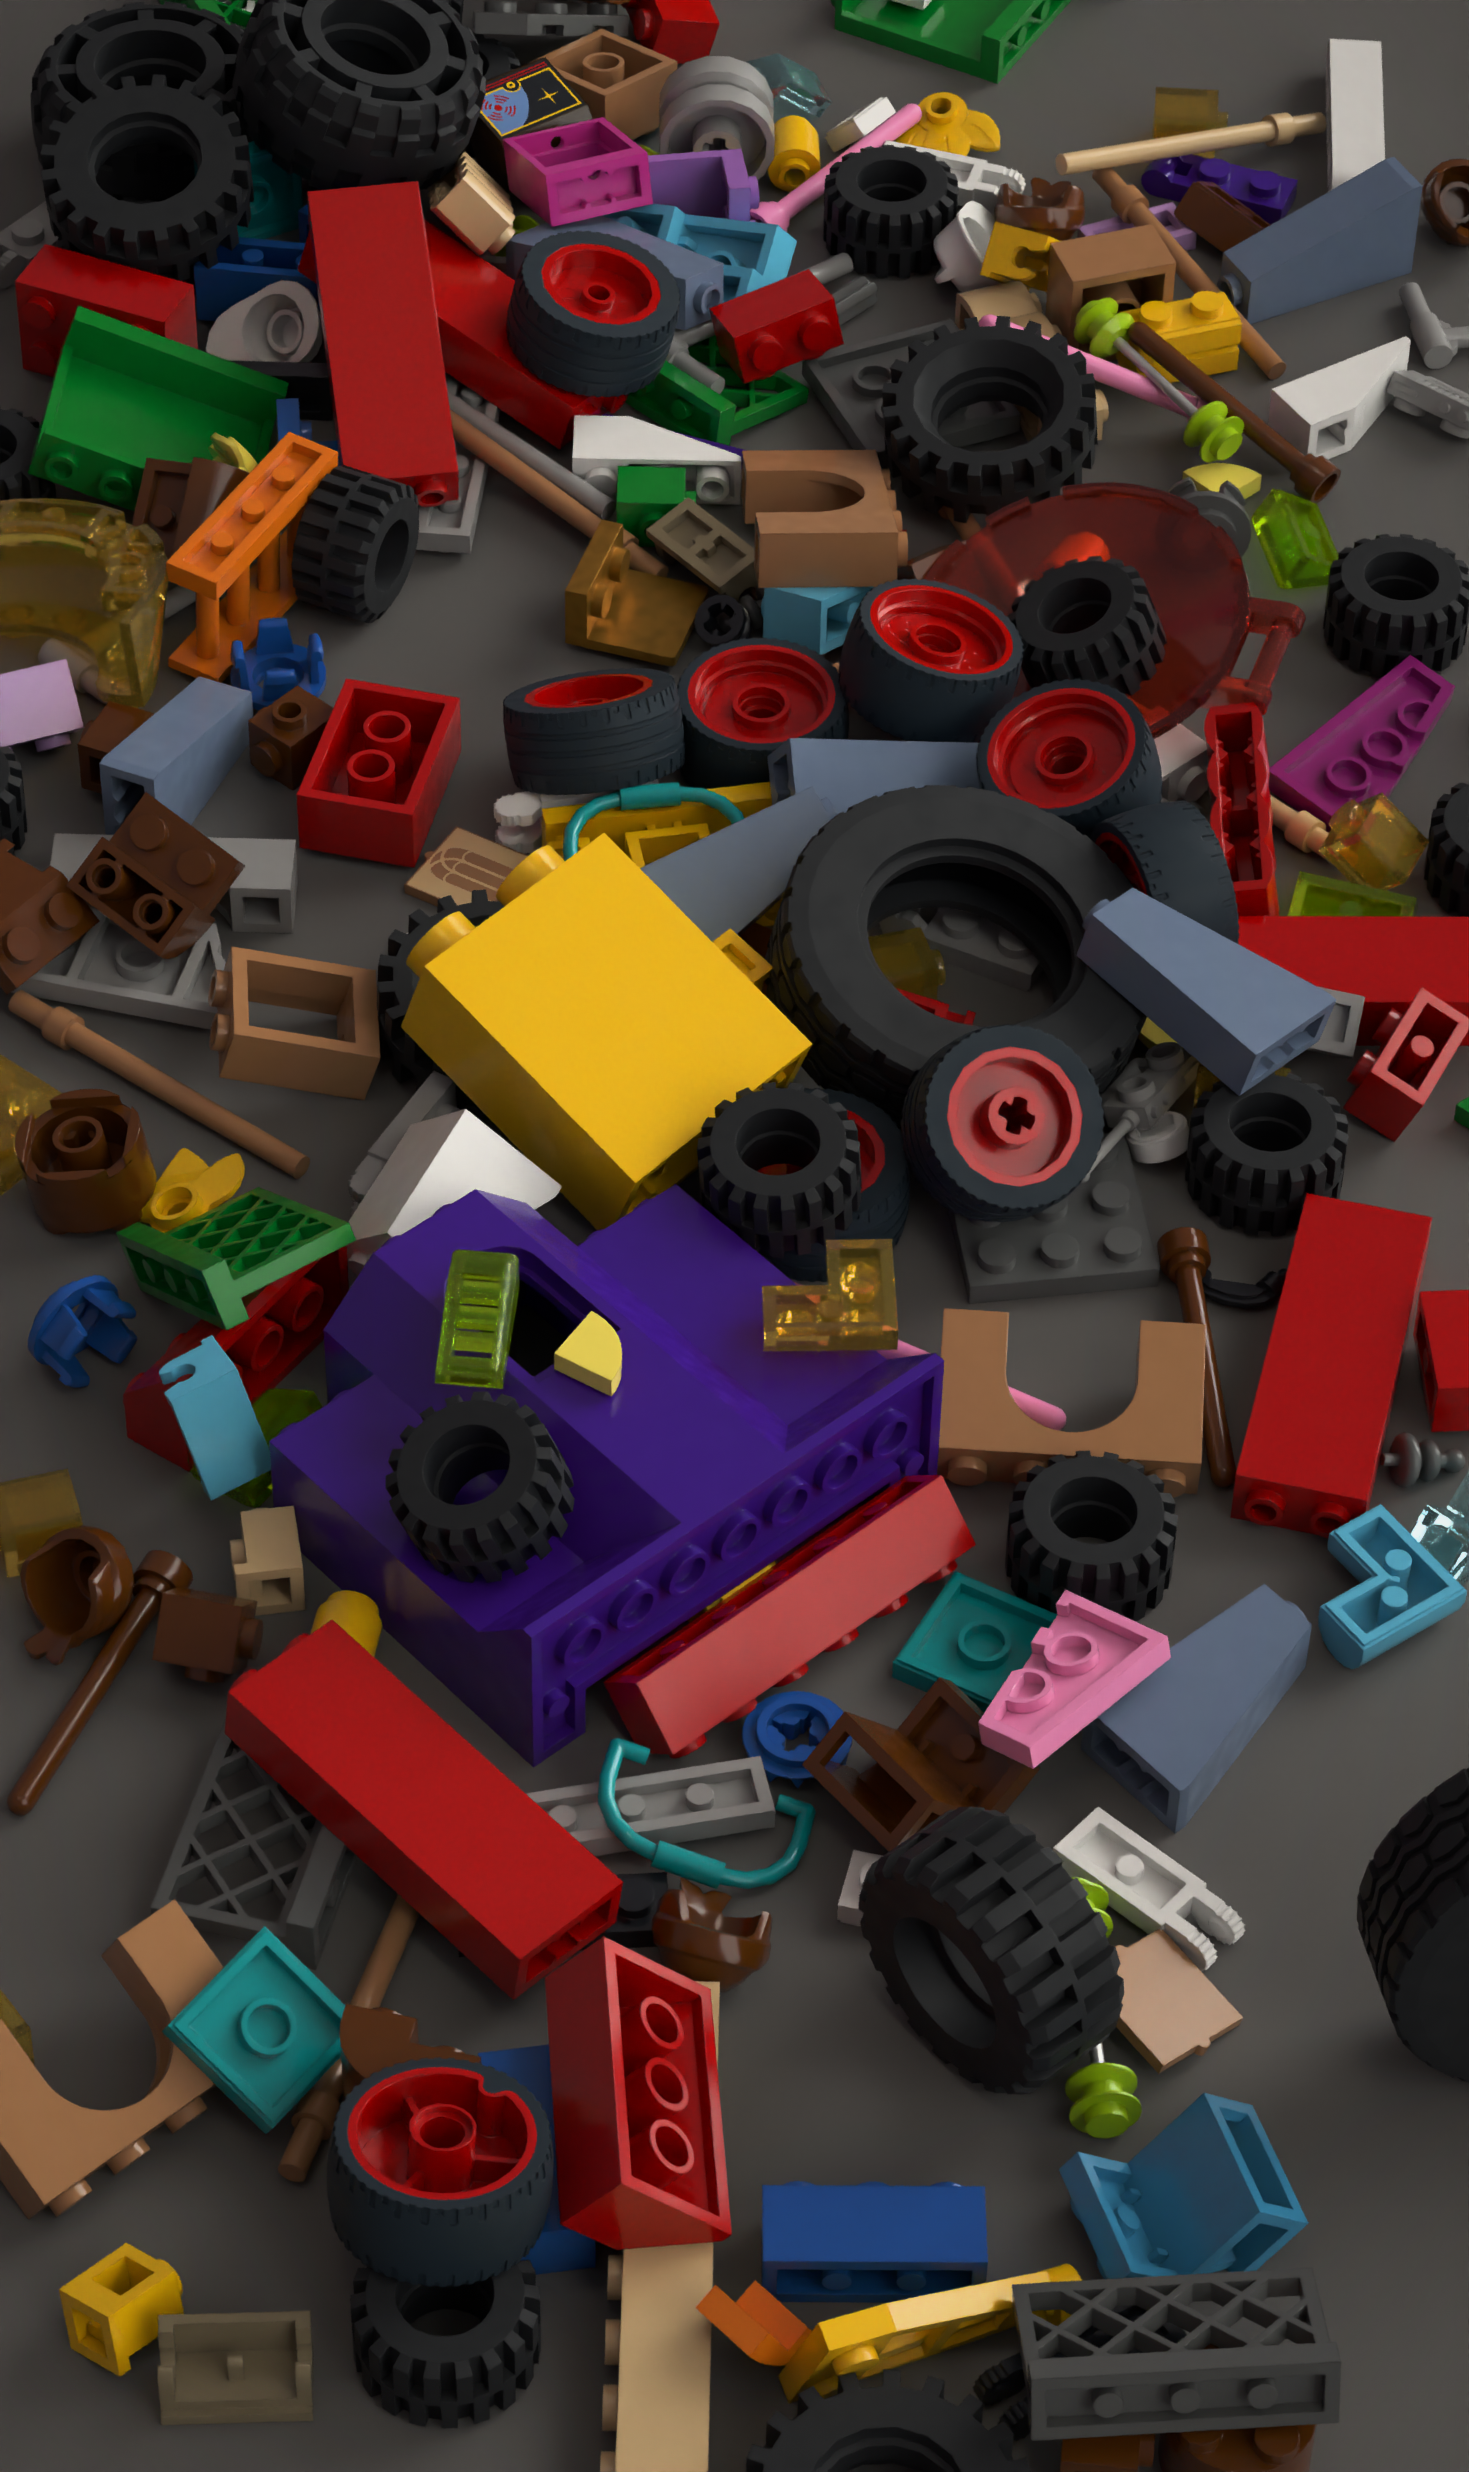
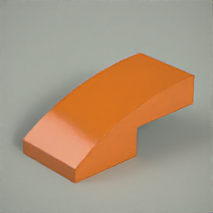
(756, 2323)

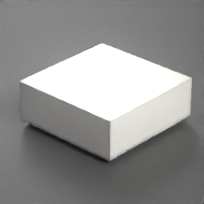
(859, 123)

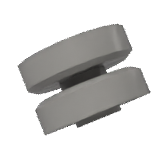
(718, 107)

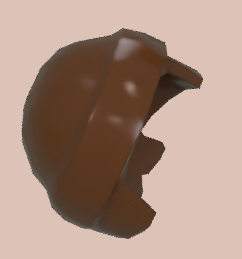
(1447, 201)
(1051, 209)
(75, 1589)
(703, 1942)

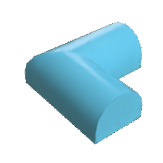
(1397, 1593)

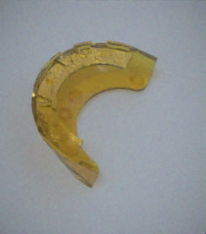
(89, 582)

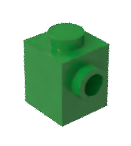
(647, 496)

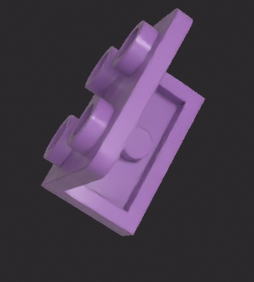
(705, 183)

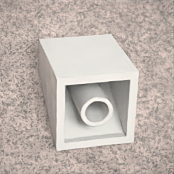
(436, 1167)

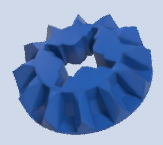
(786, 1717)

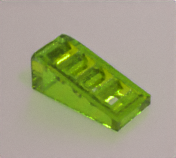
(478, 1280)

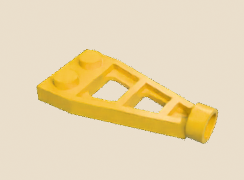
(908, 2331)

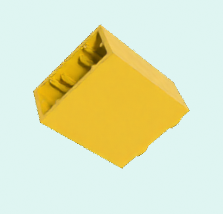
(595, 1025)

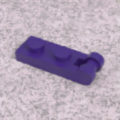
(1260, 191)

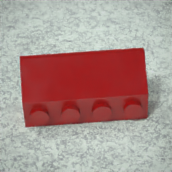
(280, 1332)
(635, 2102)

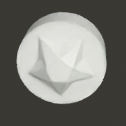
(1161, 1142)

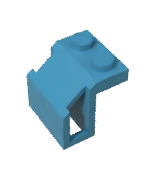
(1190, 2200)

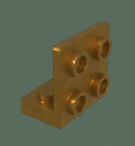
(626, 608)

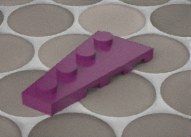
(1365, 744)

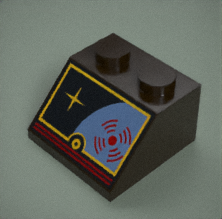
(519, 104)

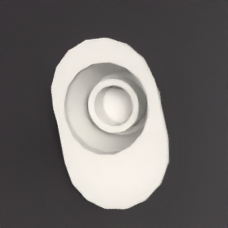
(963, 248)
(269, 326)

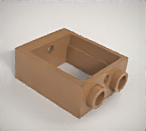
(289, 1058)

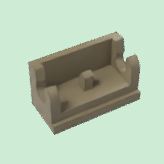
(705, 549)
(235, 2367)

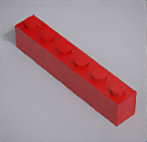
(790, 1616)

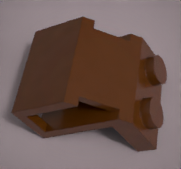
(36, 918)
(920, 1767)

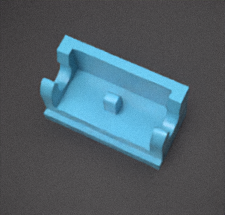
(216, 1418)

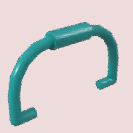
(641, 798)
(686, 1862)

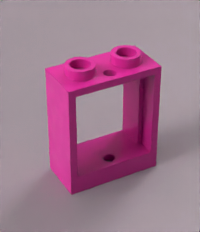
(560, 180)

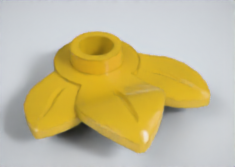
(952, 127)
(191, 1189)

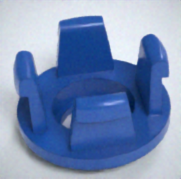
(277, 663)
(96, 1323)

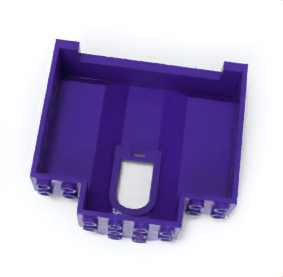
(679, 1478)

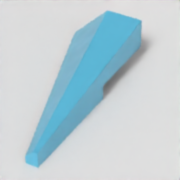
(751, 251)

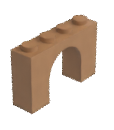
(822, 518)
(995, 1441)
(57, 2145)

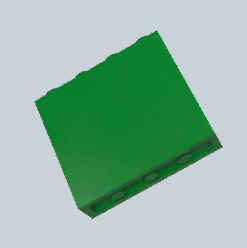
(963, 35)
(141, 397)

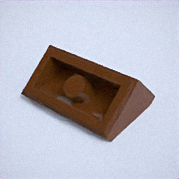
(1217, 215)

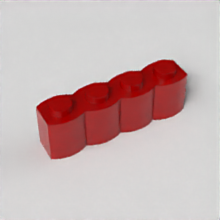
(1242, 804)

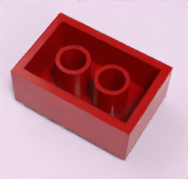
(64, 279)
(379, 773)

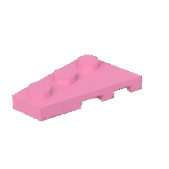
(1070, 1679)

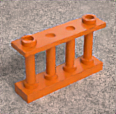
(227, 543)

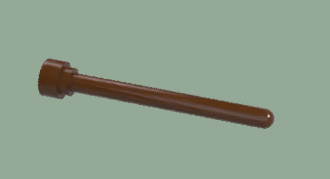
(1311, 475)
(1185, 1259)
(155, 1574)

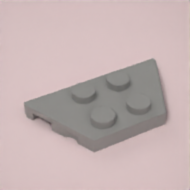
(124, 976)

